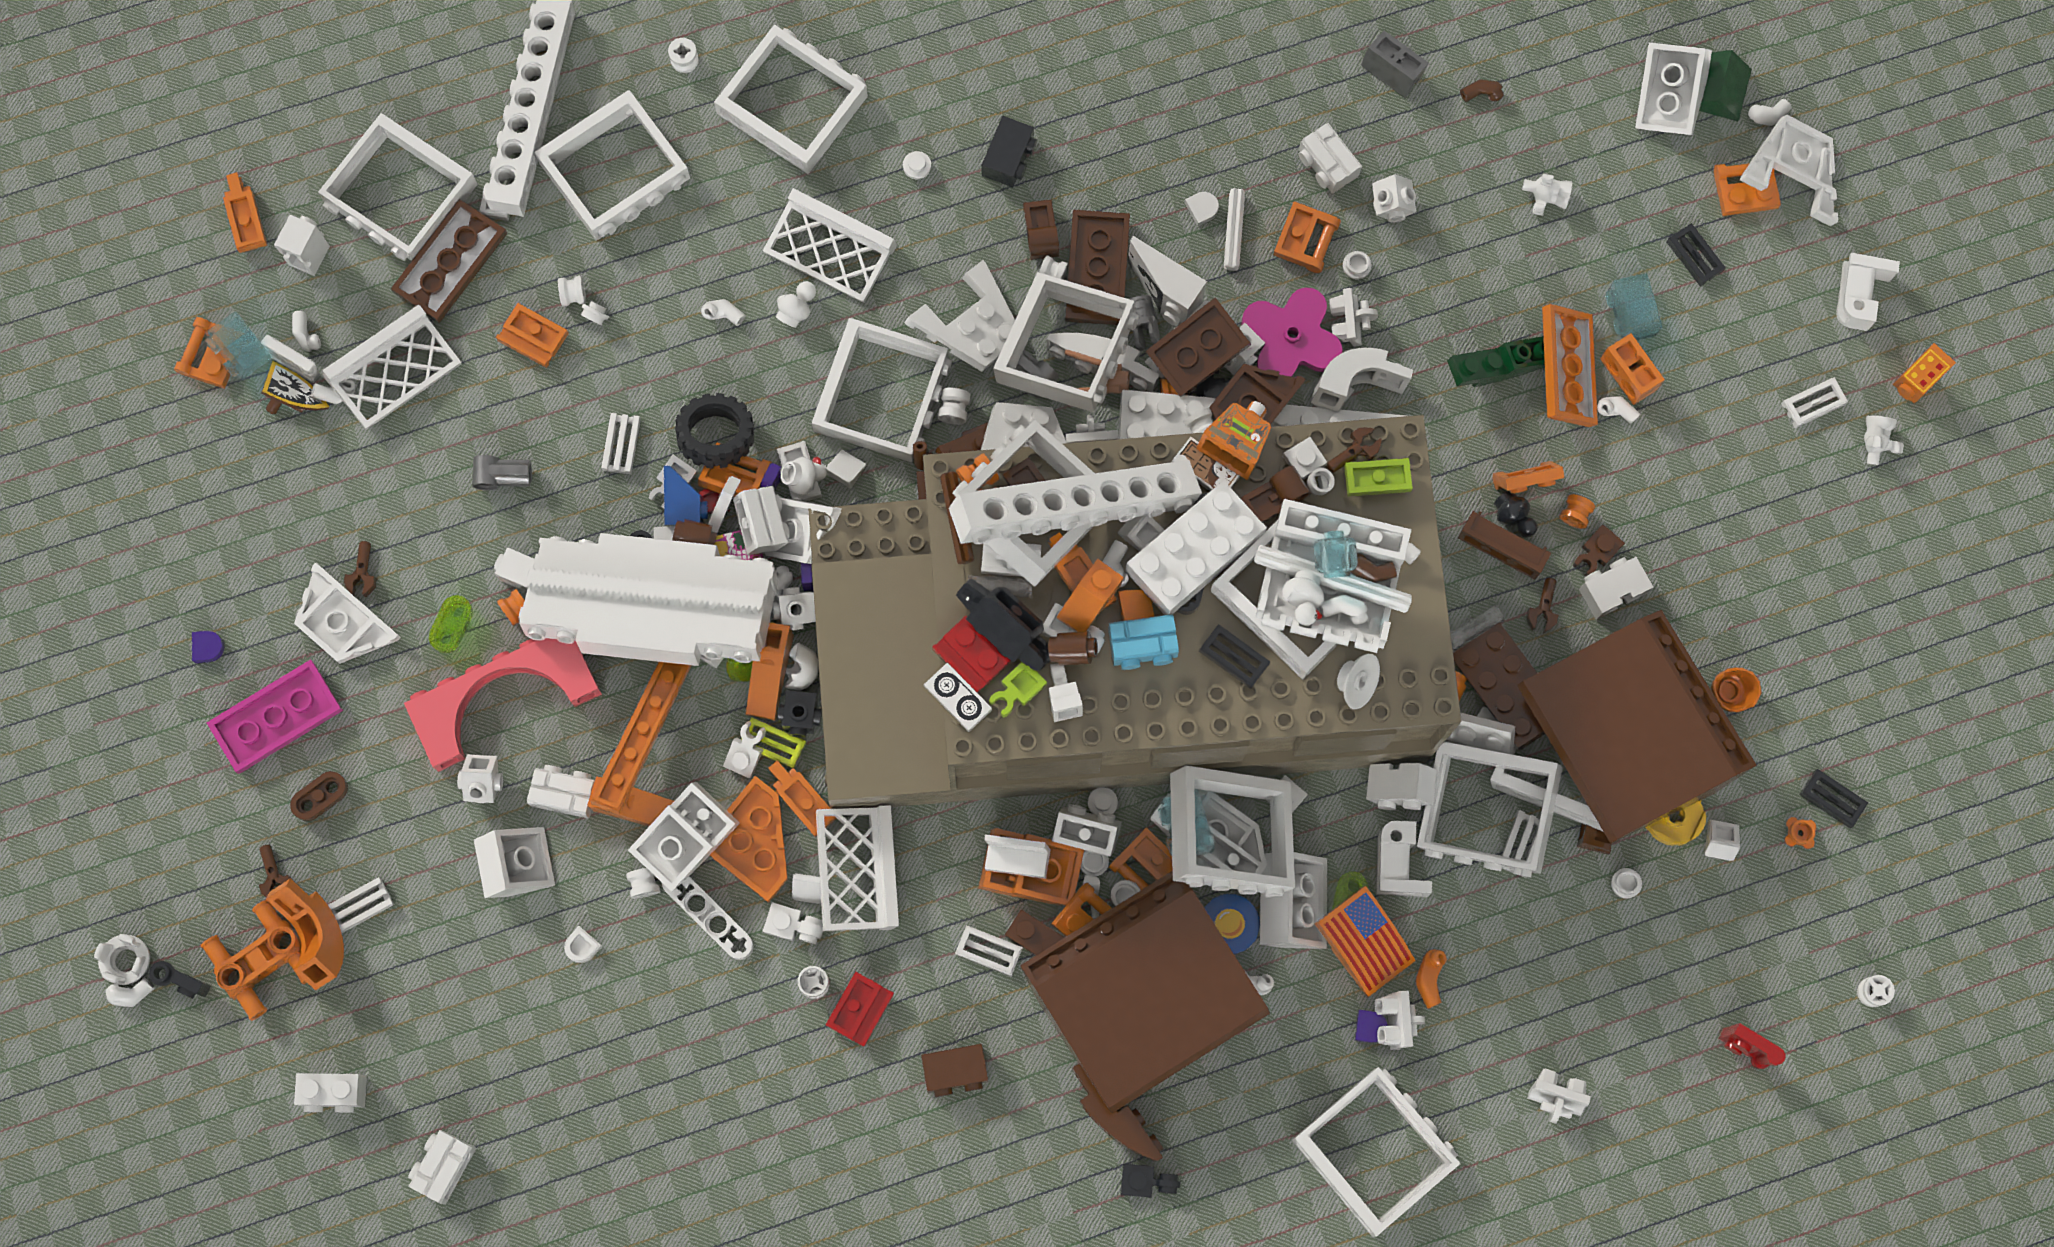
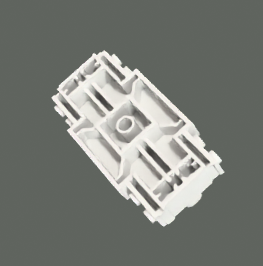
(649, 599)

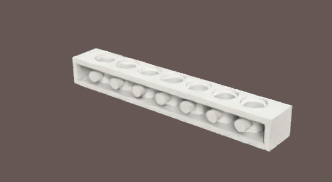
(514, 197)
(1128, 494)

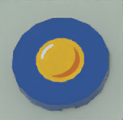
(1235, 920)

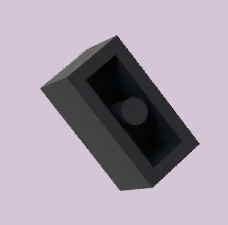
(1008, 152)

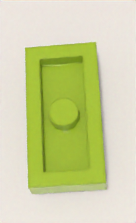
(1378, 477)

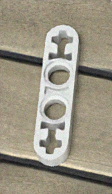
(704, 917)

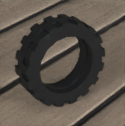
(711, 406)

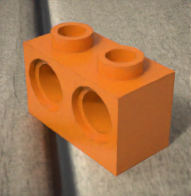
(1632, 369)

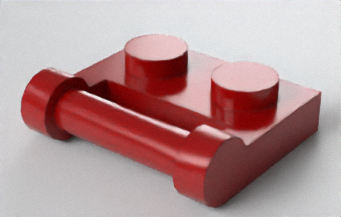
(1761, 1051)

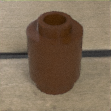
(694, 532)
(1072, 648)

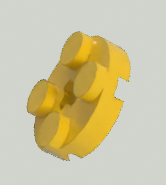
(1680, 831)

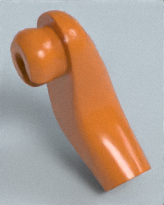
(1427, 977)

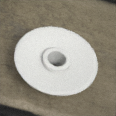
(1359, 680)

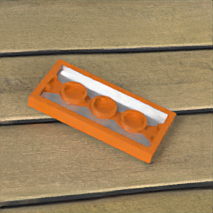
(1569, 365)

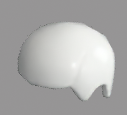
(804, 670)

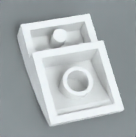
(683, 836)

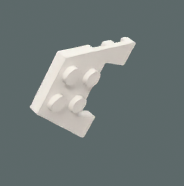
(1802, 155)
(979, 331)
(1008, 417)

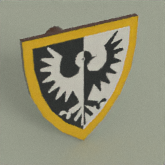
(290, 389)

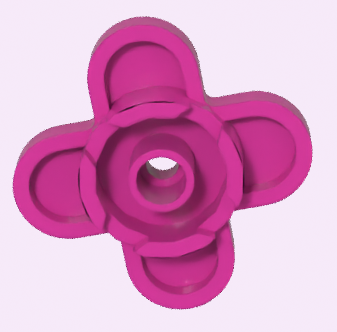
(1299, 317)

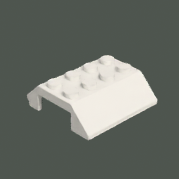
(1295, 534)

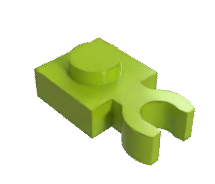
(1020, 685)

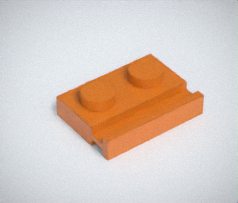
(532, 335)

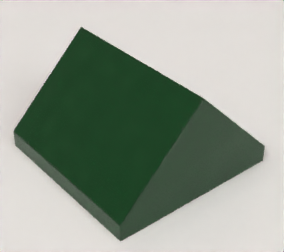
(1725, 85)

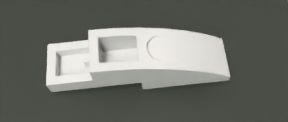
(1096, 346)

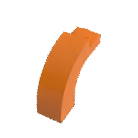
(318, 932)

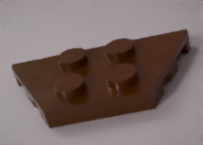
(1257, 385)

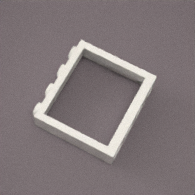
(587, 131)
(769, 136)
(358, 157)
(1081, 296)
(857, 329)
(1015, 551)
(1246, 612)
(1497, 759)
(1535, 795)
(1184, 834)
(1423, 1127)

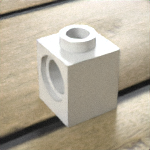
(513, 568)

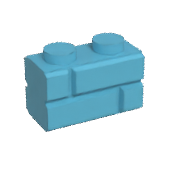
(1143, 641)

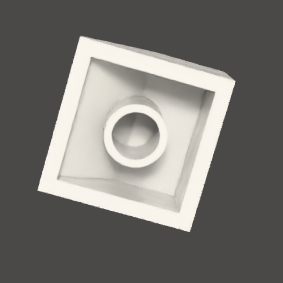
(514, 861)

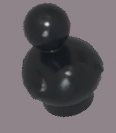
(1514, 511)

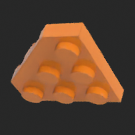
(756, 846)

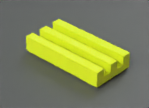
(791, 763)

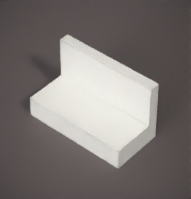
(1017, 856)

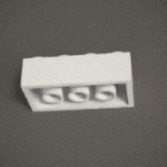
(1195, 549)

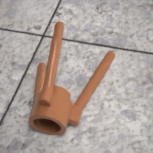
(1114, 386)

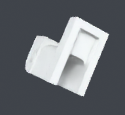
(1855, 300)
(1394, 861)

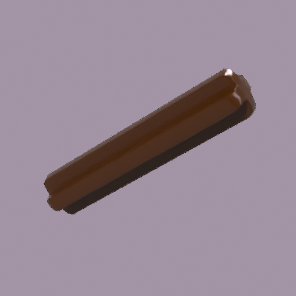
(963, 551)

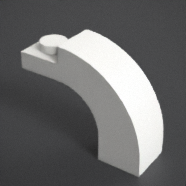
(1358, 367)

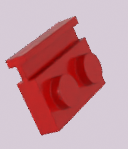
(971, 655)
(859, 1009)

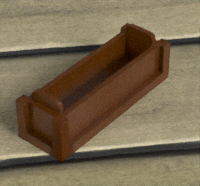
(1504, 545)

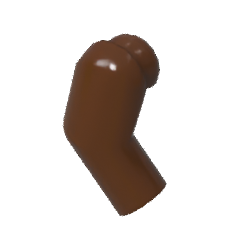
(1481, 86)
(919, 450)
(1373, 573)

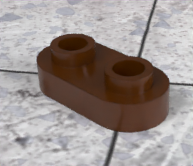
(319, 795)

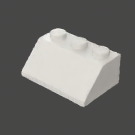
(1291, 918)

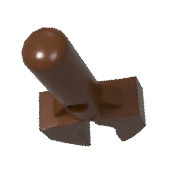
(1355, 450)
(361, 572)
(1544, 607)
(271, 871)

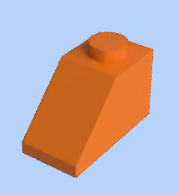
(1090, 597)

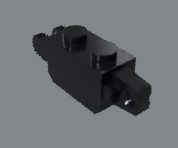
(1006, 623)

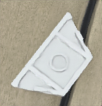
(796, 517)
(340, 620)

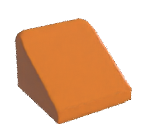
(1134, 605)

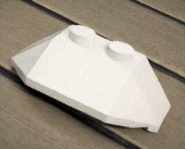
(1234, 835)

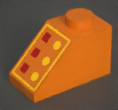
(1923, 373)

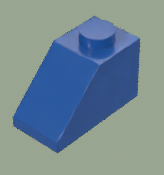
(681, 499)

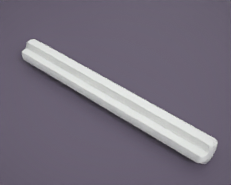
(1351, 585)

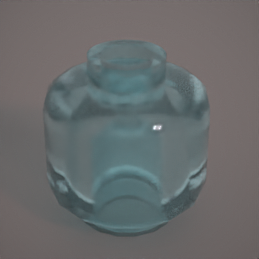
(1335, 554)

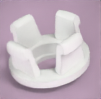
(107, 954)

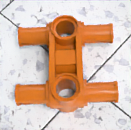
(255, 960)

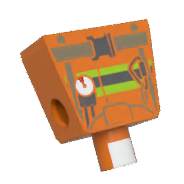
(1237, 438)

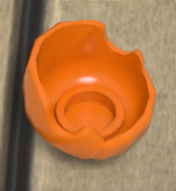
(1736, 689)

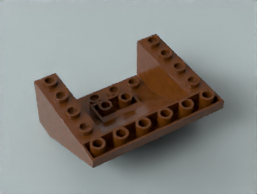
(1636, 726)
(1144, 990)

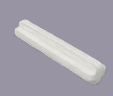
(1234, 229)

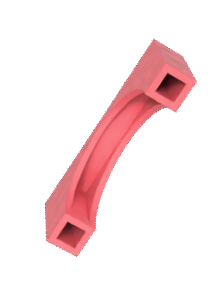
(440, 711)

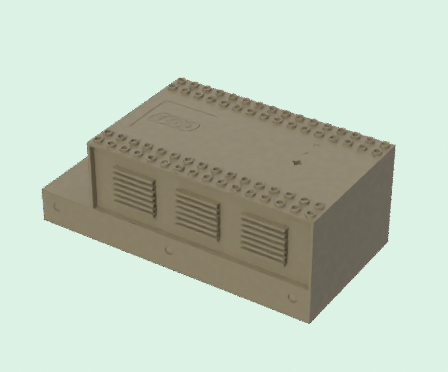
(890, 594)

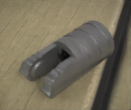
(1146, 321)

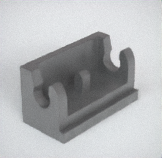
(1394, 63)

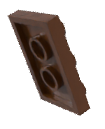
(1198, 347)

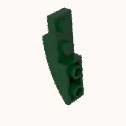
(1499, 363)

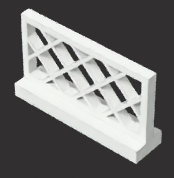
(840, 223)
(377, 346)
(882, 866)

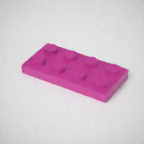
(274, 716)

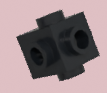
(799, 703)

